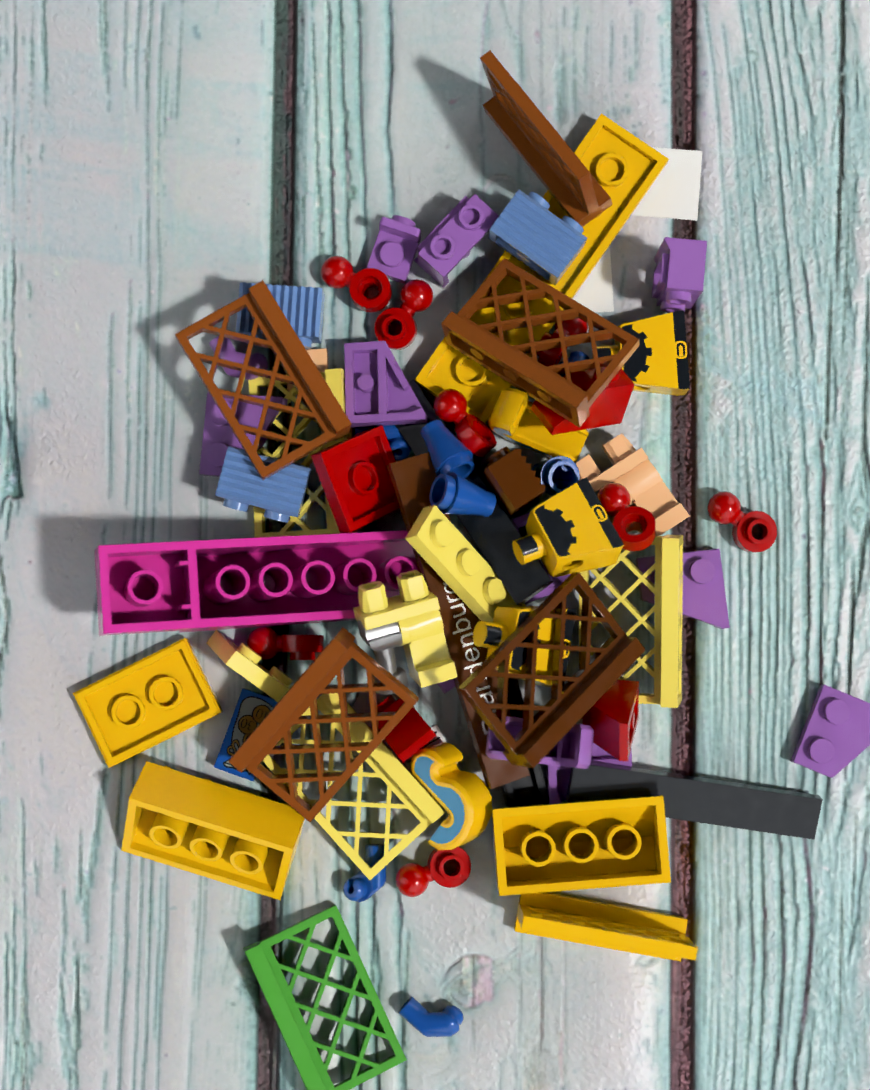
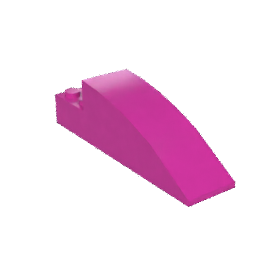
(243, 580)

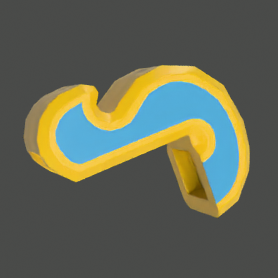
(519, 424)
(457, 791)

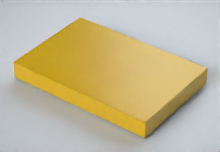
(147, 702)

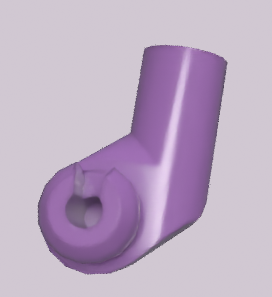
(229, 353)

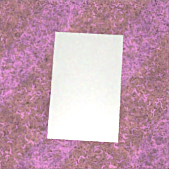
(676, 188)

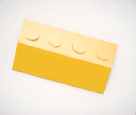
(212, 830)
(580, 845)

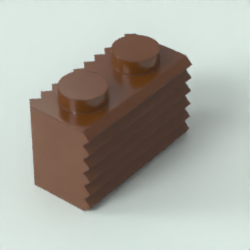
(512, 480)

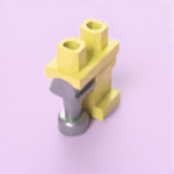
(408, 622)

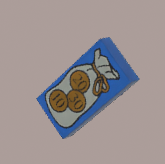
(246, 717)

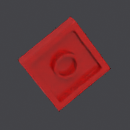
(357, 478)

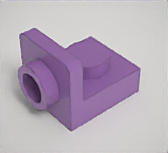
(395, 247)

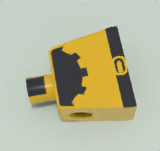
(661, 358)
(569, 533)
(506, 621)

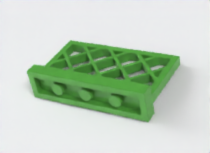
(289, 1018)

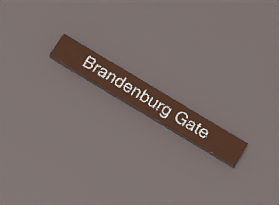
(412, 486)

